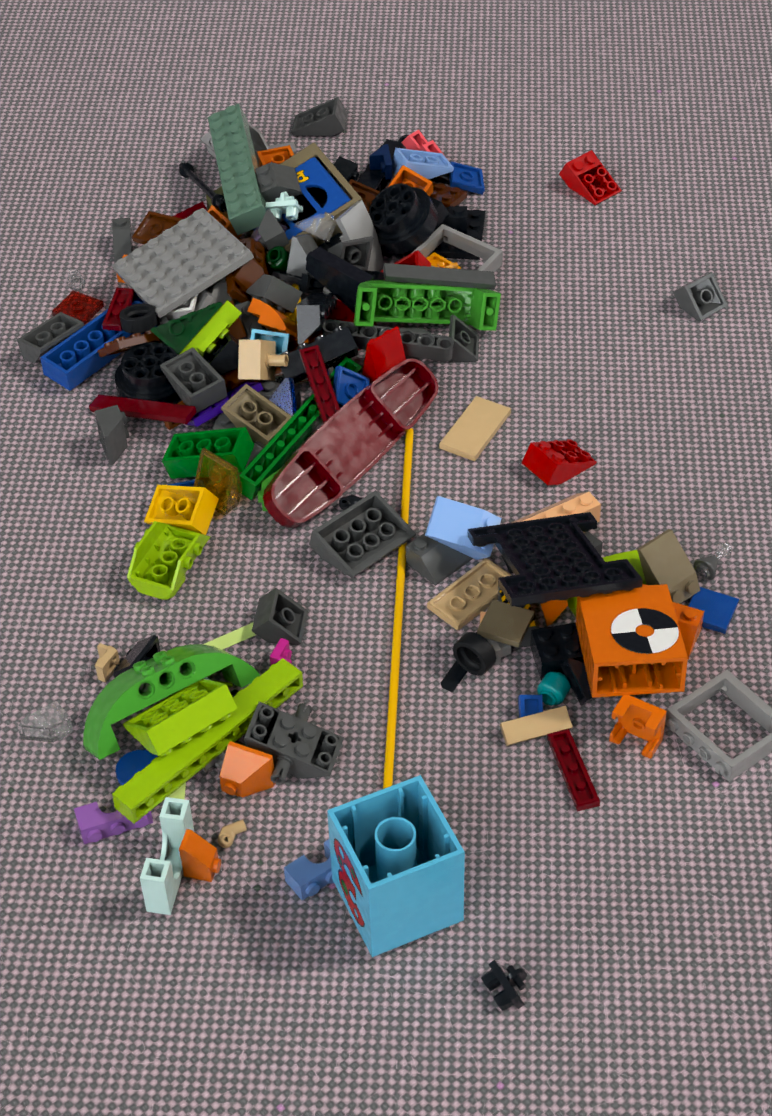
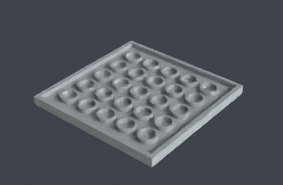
(182, 262)

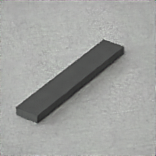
(439, 276)

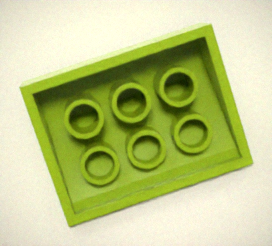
(181, 716)

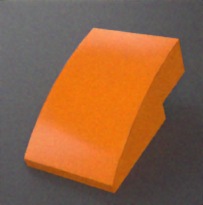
(273, 319)

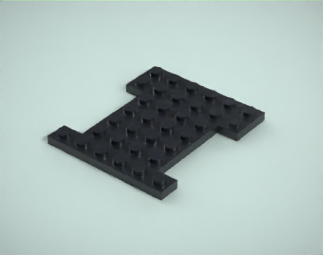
(554, 560)

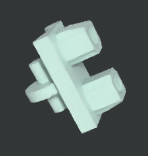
(285, 205)

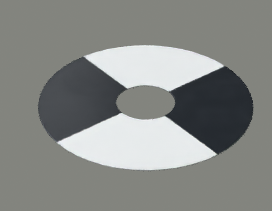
(664, 635)

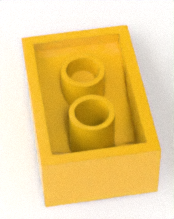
(182, 507)

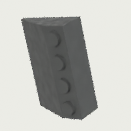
(360, 535)

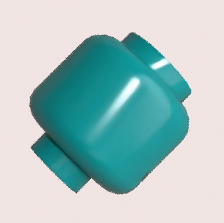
(553, 688)

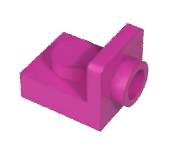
(281, 651)

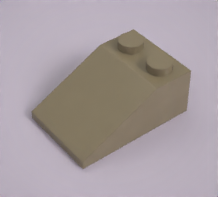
(255, 413)
(666, 563)

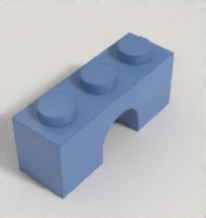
(308, 877)

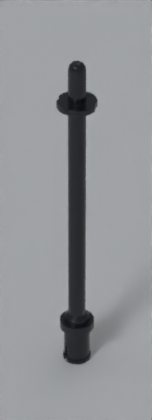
(217, 200)

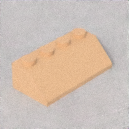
(574, 504)

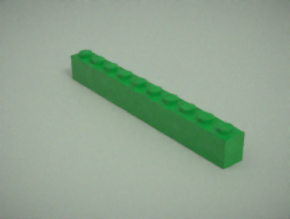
(286, 441)

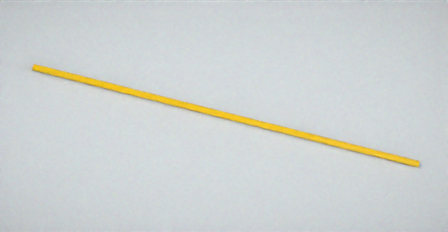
(398, 615)

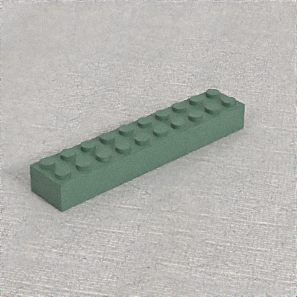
(237, 168)

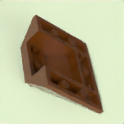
(253, 269)

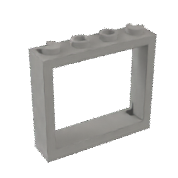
(491, 254)
(707, 750)

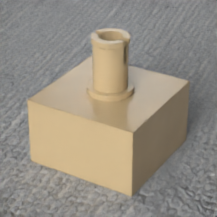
(259, 359)

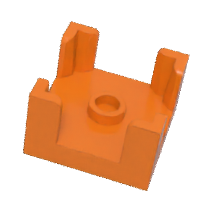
(639, 720)

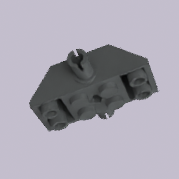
(293, 742)

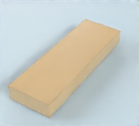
(535, 725)

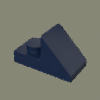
(382, 160)

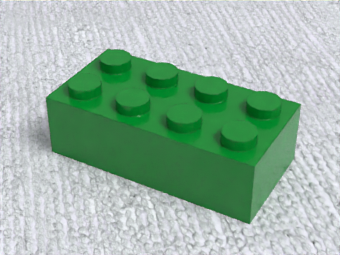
(185, 449)

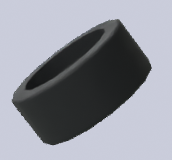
(138, 318)
(481, 647)

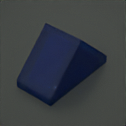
(285, 396)

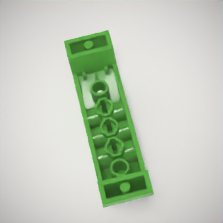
(425, 304)
(153, 681)

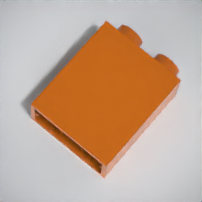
(615, 669)

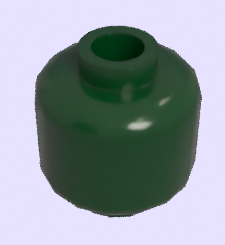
(277, 258)

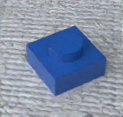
(529, 704)

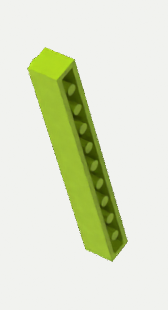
(171, 771)

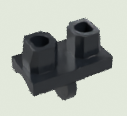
(497, 977)

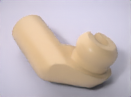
(229, 832)

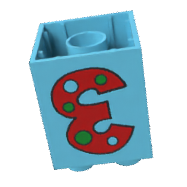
(397, 865)

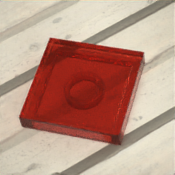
(79, 306)

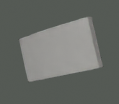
(357, 224)

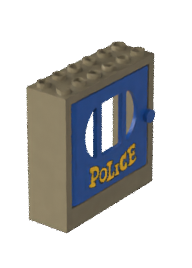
(317, 171)

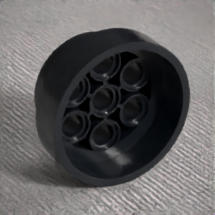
(403, 218)
(141, 375)

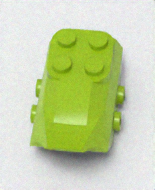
(163, 559)

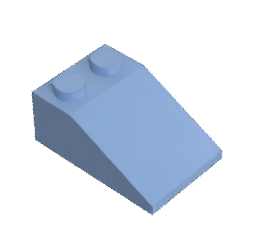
(422, 162)
(450, 525)

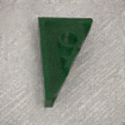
(181, 331)

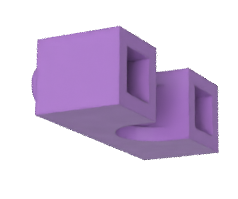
(98, 825)

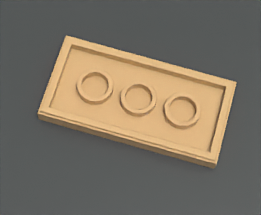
(475, 428)
(468, 594)

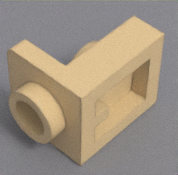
(107, 662)

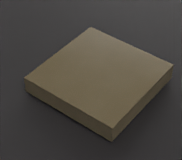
(505, 623)

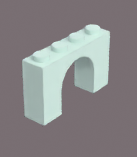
(162, 877)

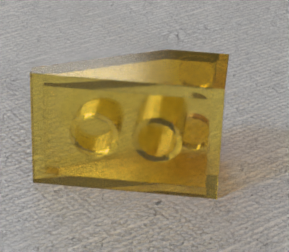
(220, 479)

